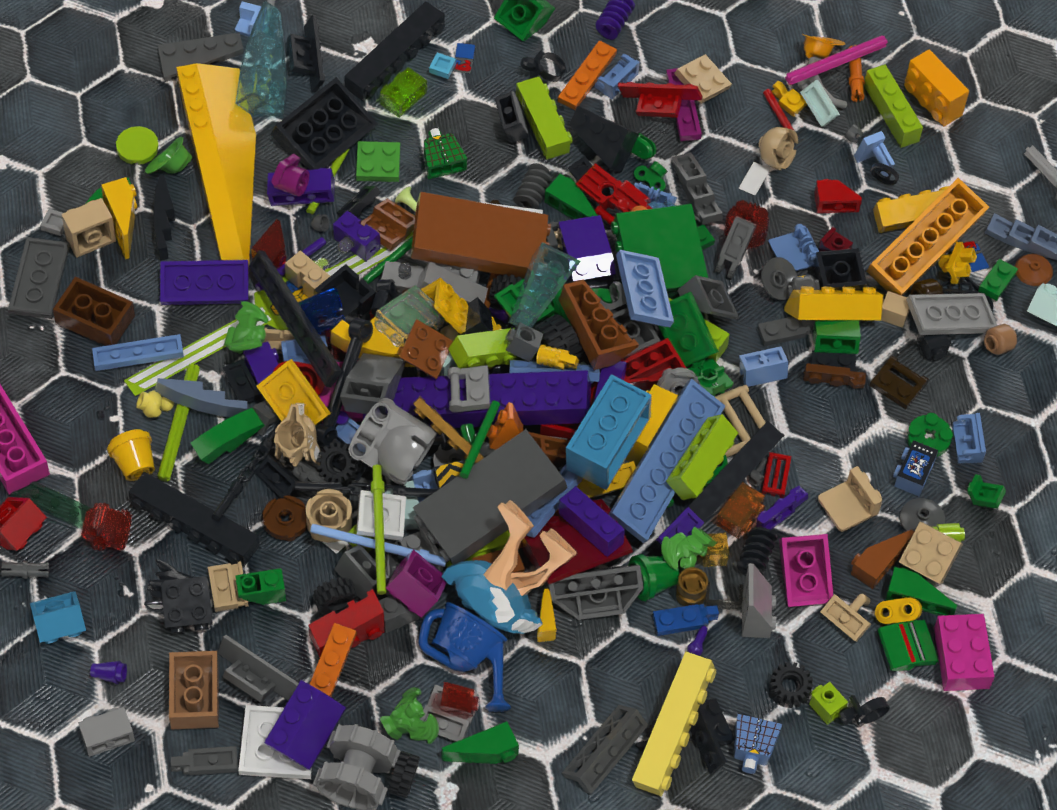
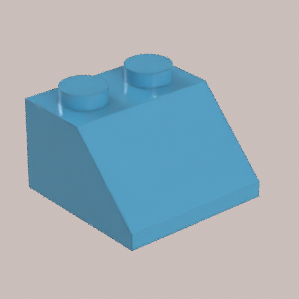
(58, 617)

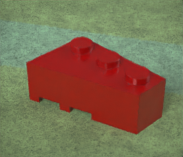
(647, 366)
(363, 616)

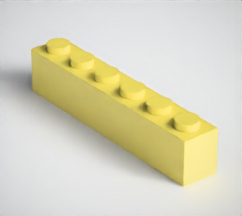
(674, 723)

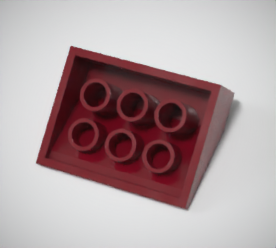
(587, 554)

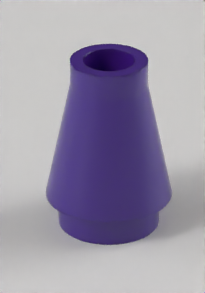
(109, 671)

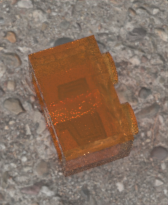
(741, 510)

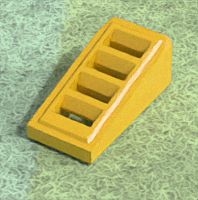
(547, 631)

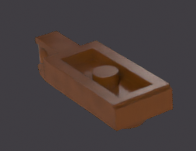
(834, 375)

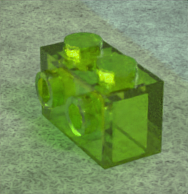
(403, 92)

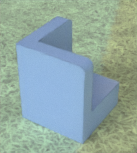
(247, 19)

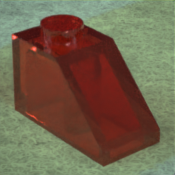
(273, 244)
(459, 700)

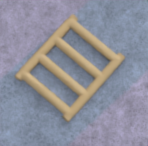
(724, 398)

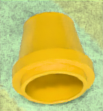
(132, 453)

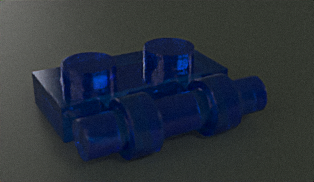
(323, 305)

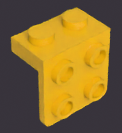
(448, 304)

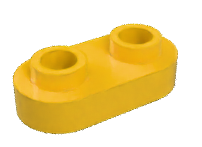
(897, 610)

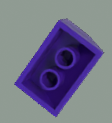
(305, 725)

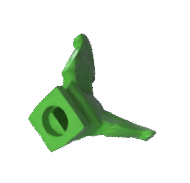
(246, 333)
(686, 548)
(407, 719)

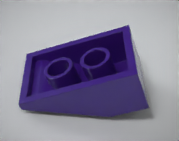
(588, 242)

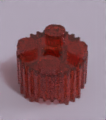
(753, 214)
(106, 527)

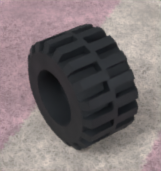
(560, 335)

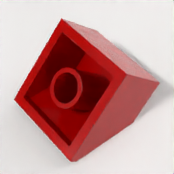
(18, 521)

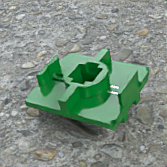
(718, 379)

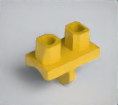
(958, 262)

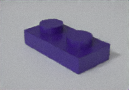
(684, 523)

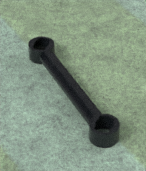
(327, 432)

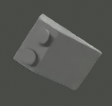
(757, 605)

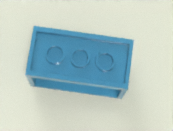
(608, 432)

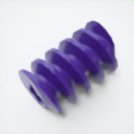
(614, 18)

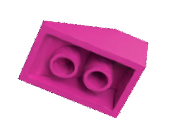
(806, 569)

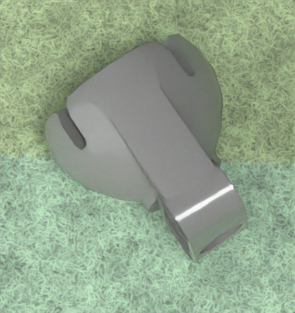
(392, 441)

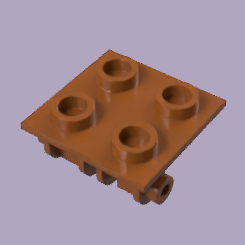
(425, 349)

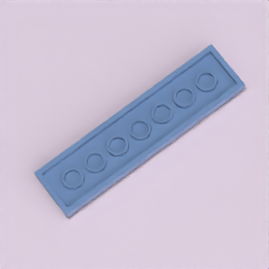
(647, 491)

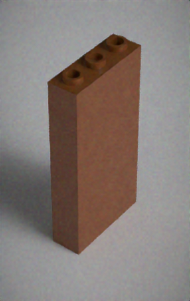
(477, 234)

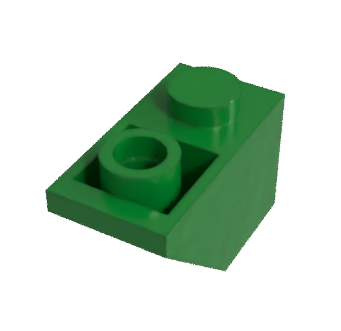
(262, 586)

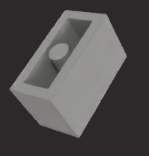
(106, 731)

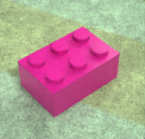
(963, 652)

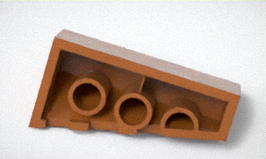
(597, 330)

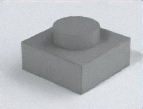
(53, 222)

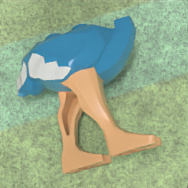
(497, 592)

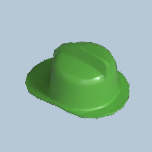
(172, 159)

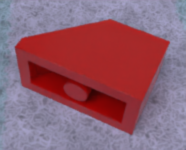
(835, 197)

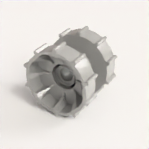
(361, 755)

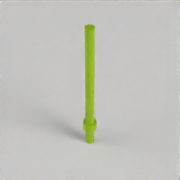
(378, 489)

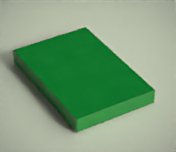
(689, 331)

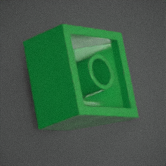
(524, 16)

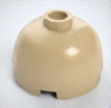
(777, 147)

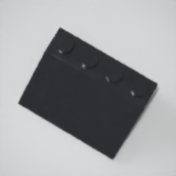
(324, 126)

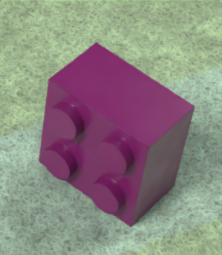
(416, 583)

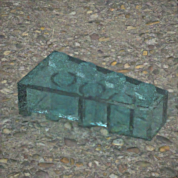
(544, 279)

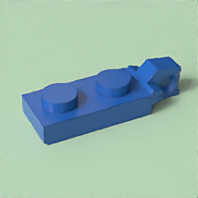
(684, 618)

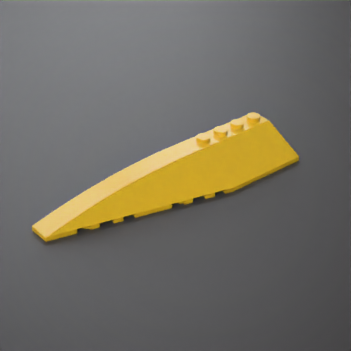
(224, 152)

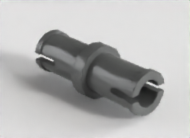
(25, 569)

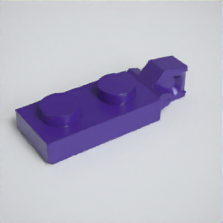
(781, 509)

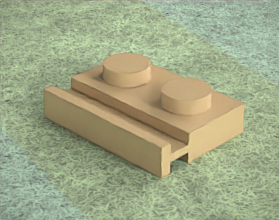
(225, 587)

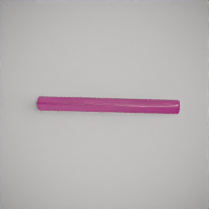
(836, 60)

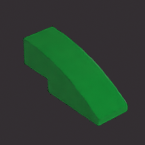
(227, 435)

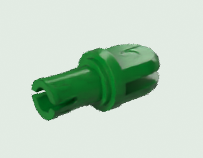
(644, 147)

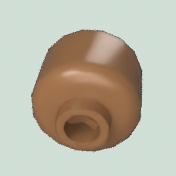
(1000, 339)

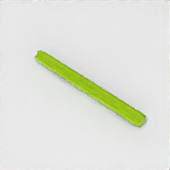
(176, 431)

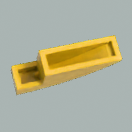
(377, 345)

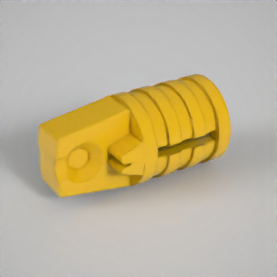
(556, 358)

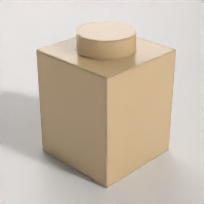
(895, 309)

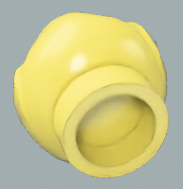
(152, 402)

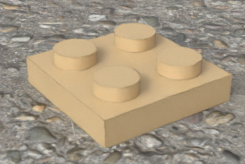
(705, 75)

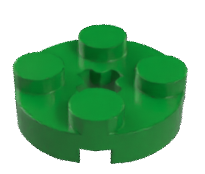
(930, 424)

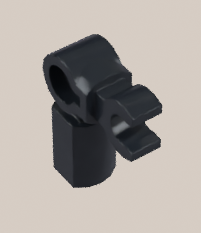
(385, 293)

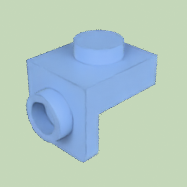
(424, 479)

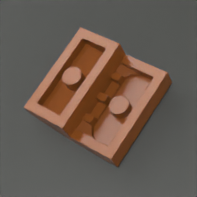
(391, 222)

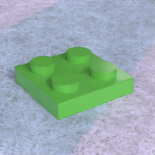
(378, 161)

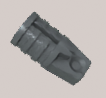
(307, 473)

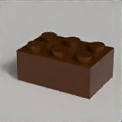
(93, 312)

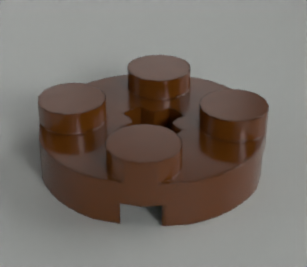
(285, 530)

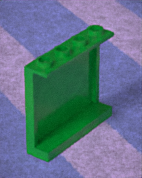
(664, 234)

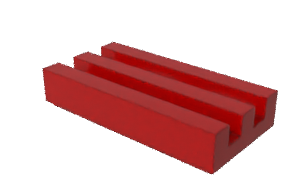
(773, 490)

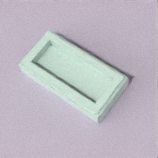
(819, 103)

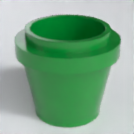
(655, 575)

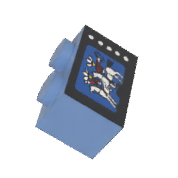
(915, 468)

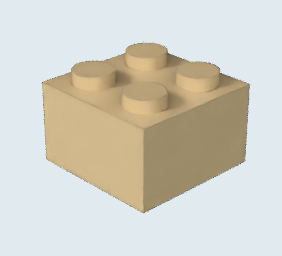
(88, 227)
(931, 552)

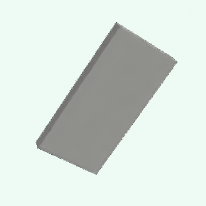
(951, 313)

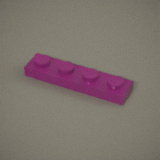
(687, 119)

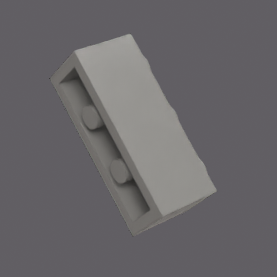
(462, 287)

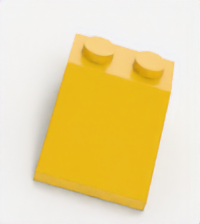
(121, 204)

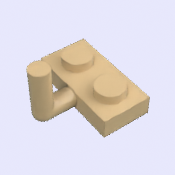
(846, 616)

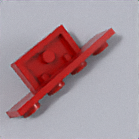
(659, 99)

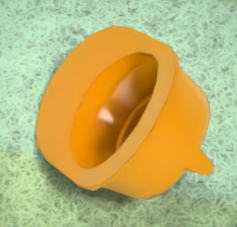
(819, 46)

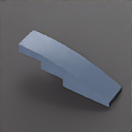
(1022, 236)
(193, 396)

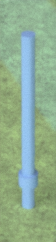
(368, 542)

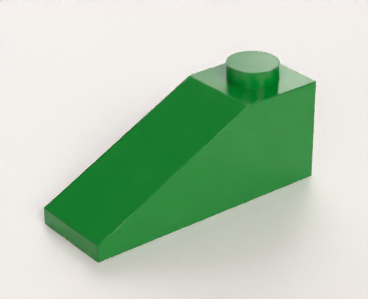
(568, 198)
(911, 585)
(488, 746)

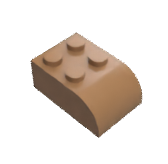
(193, 690)

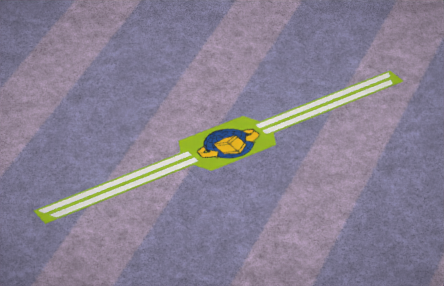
(215, 341)

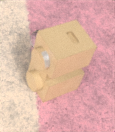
(306, 273)

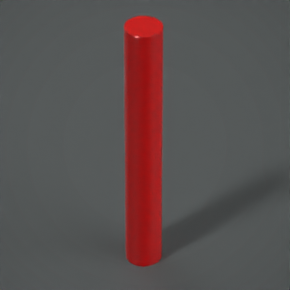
(777, 109)

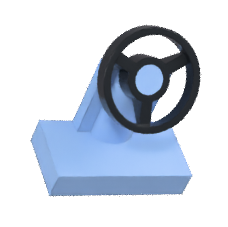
(874, 146)

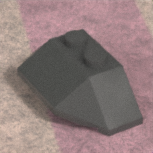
(598, 591)

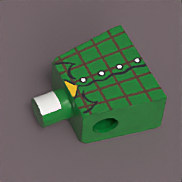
(443, 155)

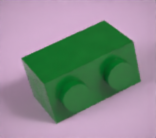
(836, 336)

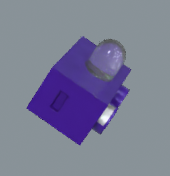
(353, 236)

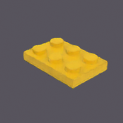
(289, 387)

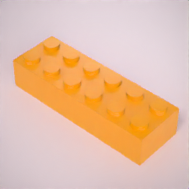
(927, 238)

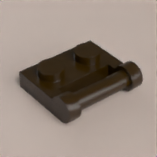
(896, 388)

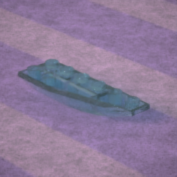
(263, 67)

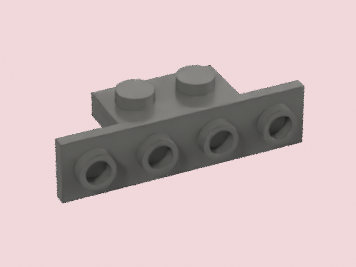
(253, 673)

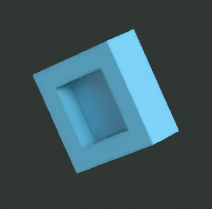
(442, 65)

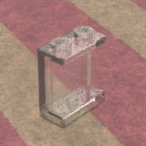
(399, 315)

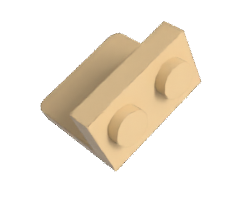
(851, 501)

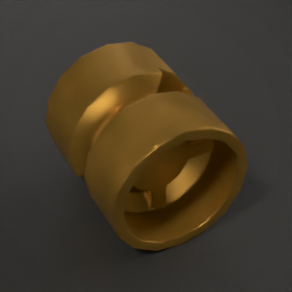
(691, 586)

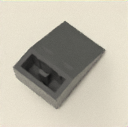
(371, 380)

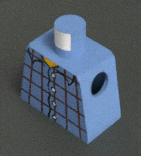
(754, 741)

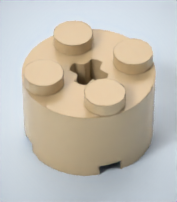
(329, 510)

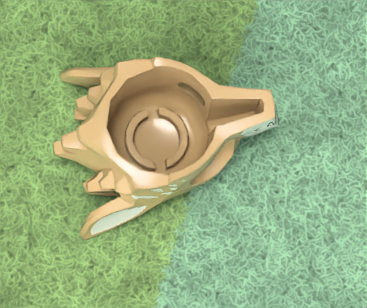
(297, 437)

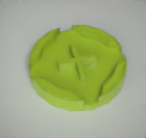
(137, 145)

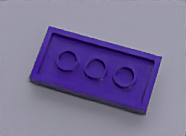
(204, 282)

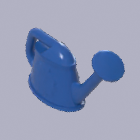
(467, 643)

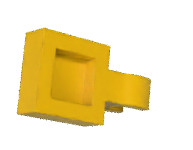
(790, 101)

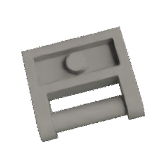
(476, 388)

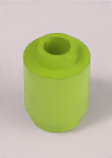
(952, 530)

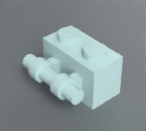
(1045, 303)

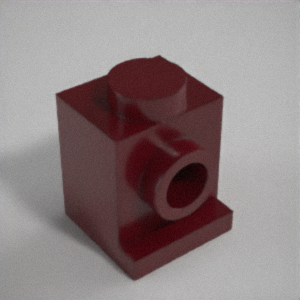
(834, 241)

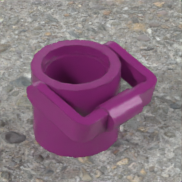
(290, 177)

